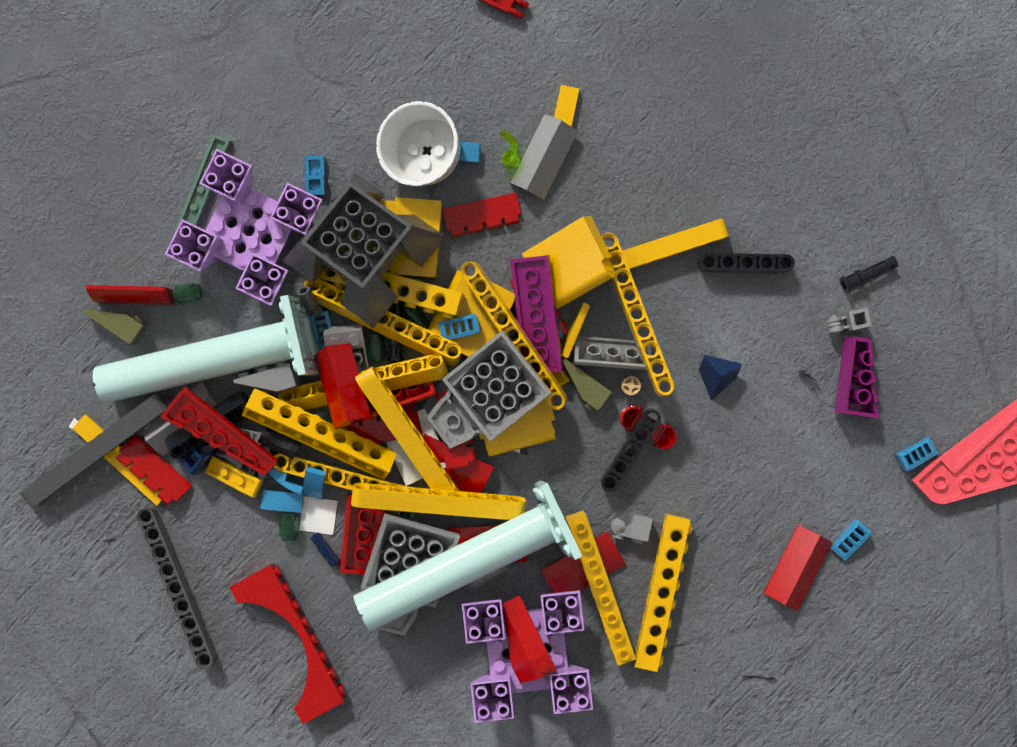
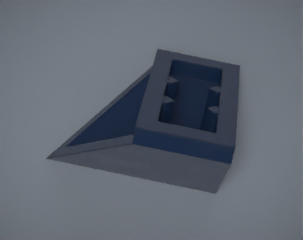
(718, 374)
(198, 458)

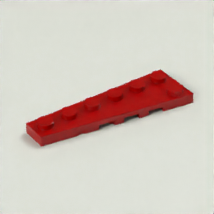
(204, 422)

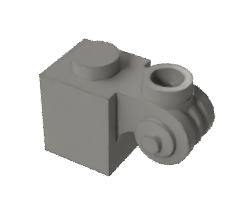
(850, 321)
(637, 530)

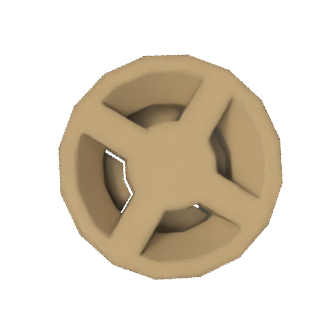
(633, 385)

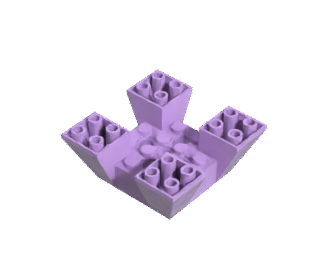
(280, 220)
(493, 691)

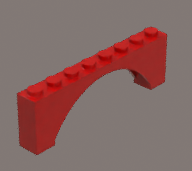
(321, 688)

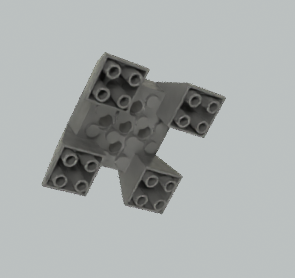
(392, 234)

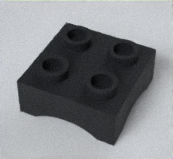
(280, 442)

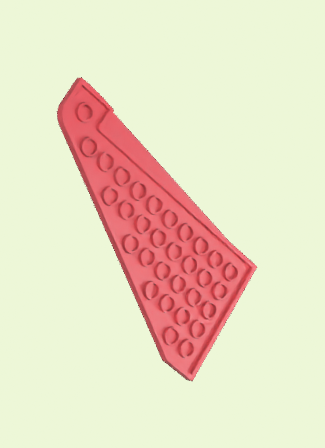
(975, 464)

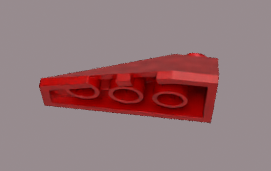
(526, 648)

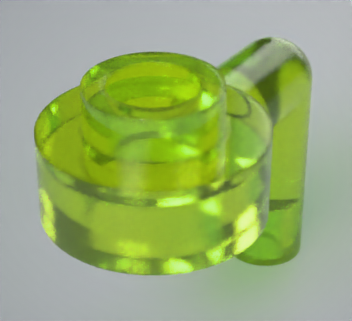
(511, 157)

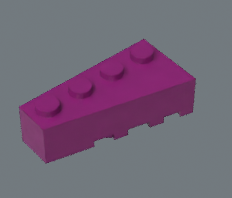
(856, 379)

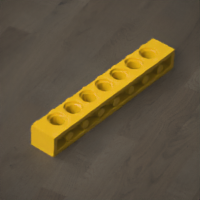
(453, 298)
(309, 436)
(600, 588)
(653, 660)

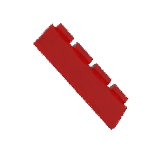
(483, 211)
(377, 429)
(458, 455)
(153, 466)

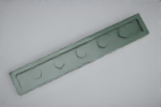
(199, 195)

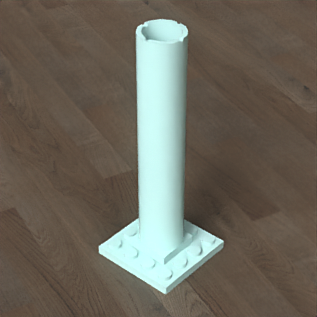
(214, 357)
(468, 562)

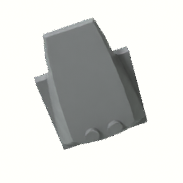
(487, 393)
(400, 547)

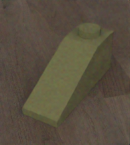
(124, 326)
(588, 389)

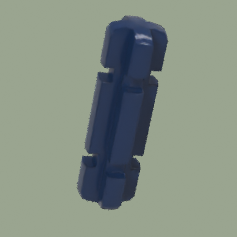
(325, 549)

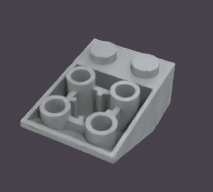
(352, 334)
(271, 378)

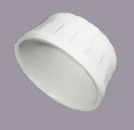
(402, 144)

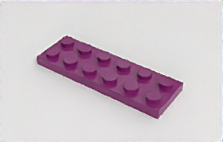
(537, 309)

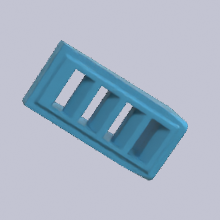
(472, 317)
(316, 330)
(905, 465)
(855, 544)

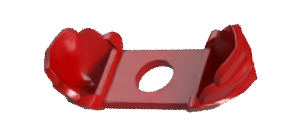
(664, 435)

